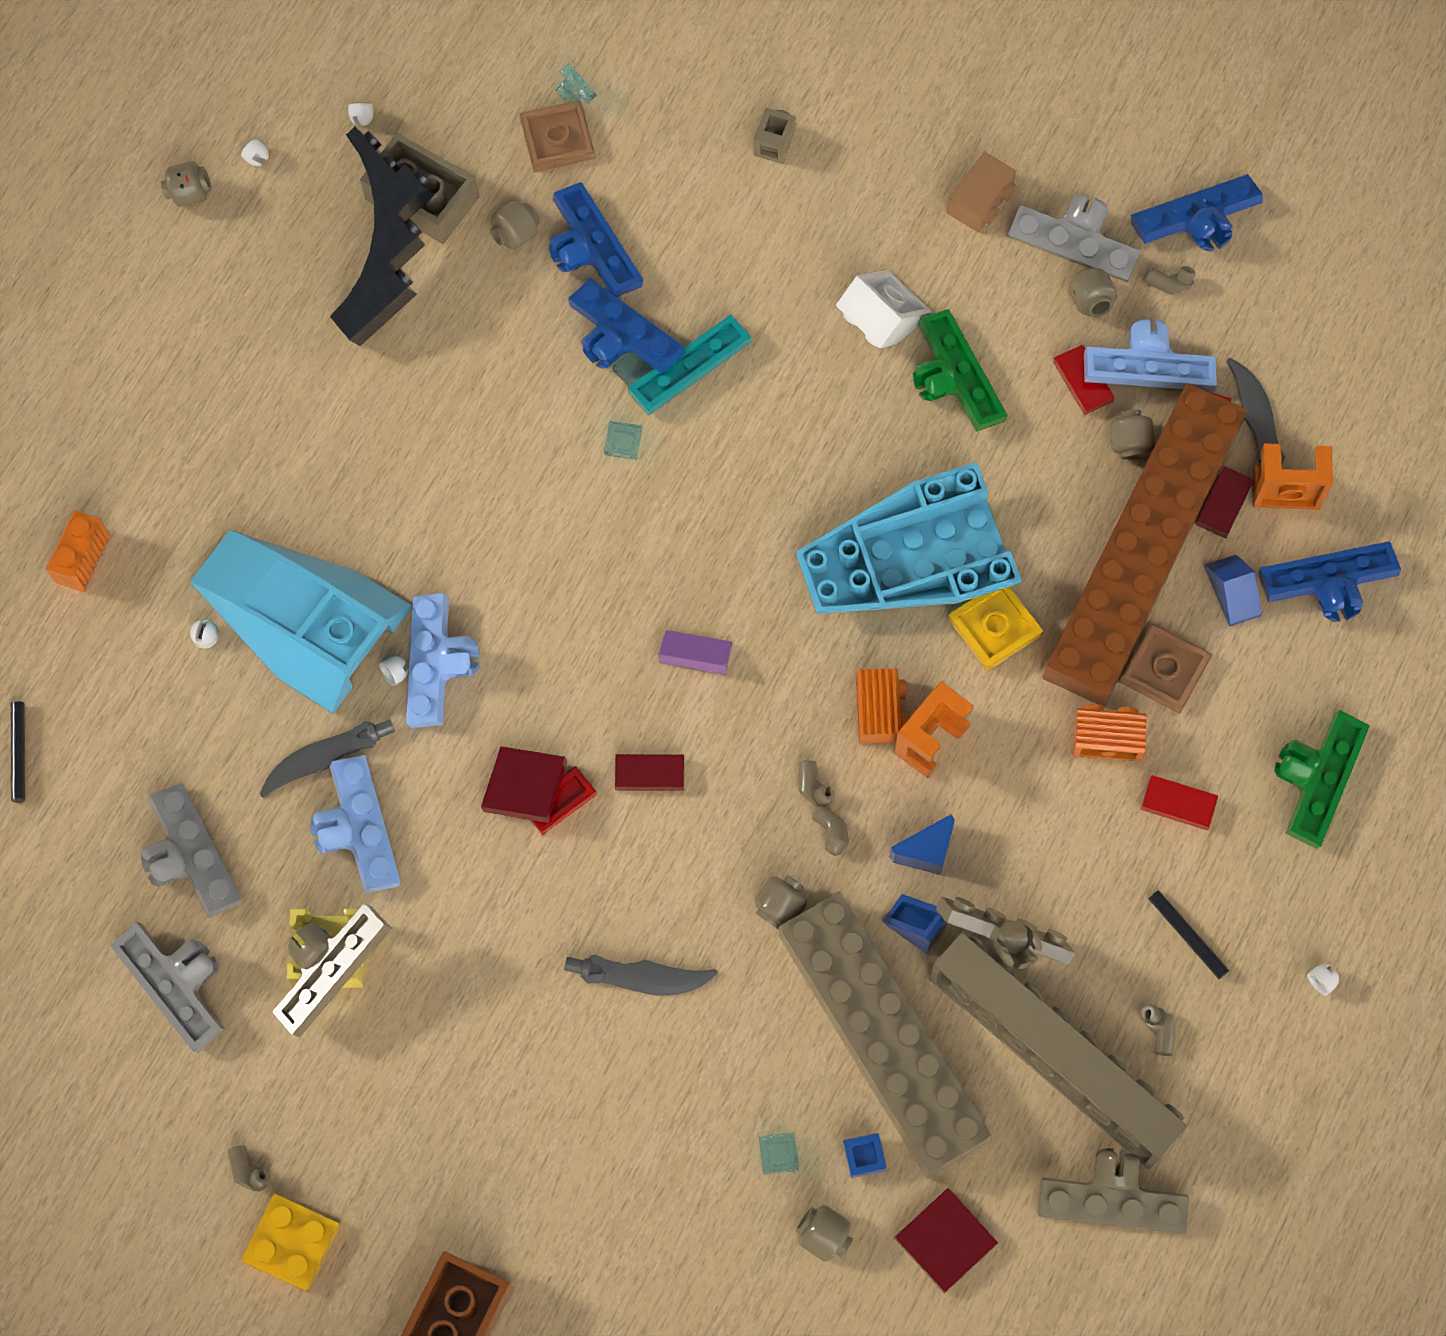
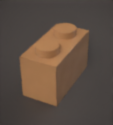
(982, 192)

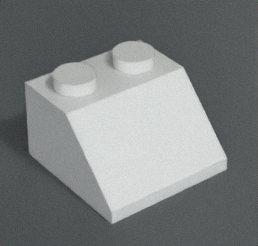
(882, 308)

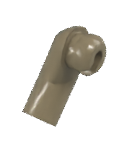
(1174, 283)
(810, 787)
(836, 830)
(1162, 1026)
(245, 1173)

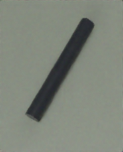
(17, 751)
(1188, 934)

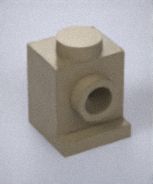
(774, 135)

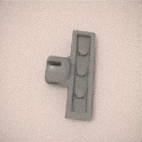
(1076, 237)
(188, 853)
(173, 982)

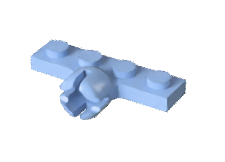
(1149, 362)
(434, 660)
(357, 825)

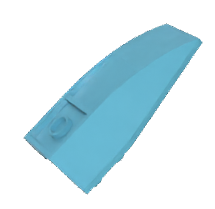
(912, 549)
(298, 613)

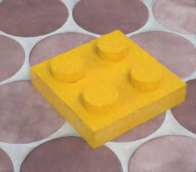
(995, 626)
(290, 1242)

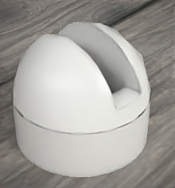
(360, 113)
(254, 152)
(209, 636)
(394, 670)
(1323, 979)

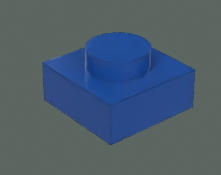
(864, 1155)

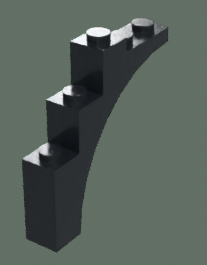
(395, 239)

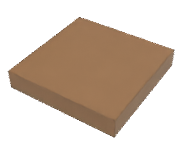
(557, 136)
(1165, 668)

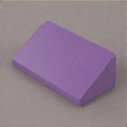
(695, 652)

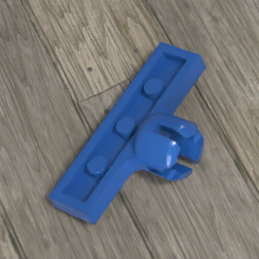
(1199, 213)
(591, 242)
(621, 330)
(1331, 577)

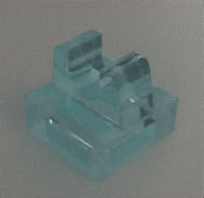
(574, 86)

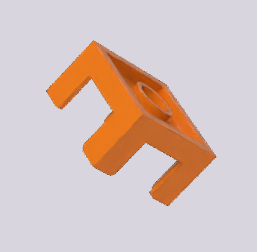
(1291, 487)
(941, 709)

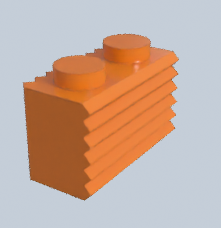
(78, 551)
(879, 705)
(1109, 733)

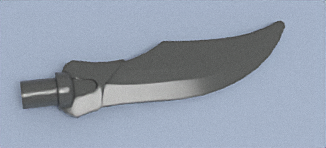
(1259, 411)
(321, 753)
(639, 976)

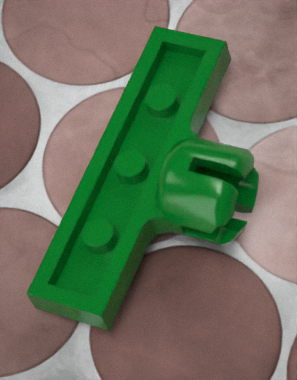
(956, 372)
(1321, 776)

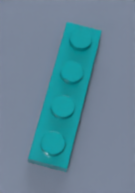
(698, 360)

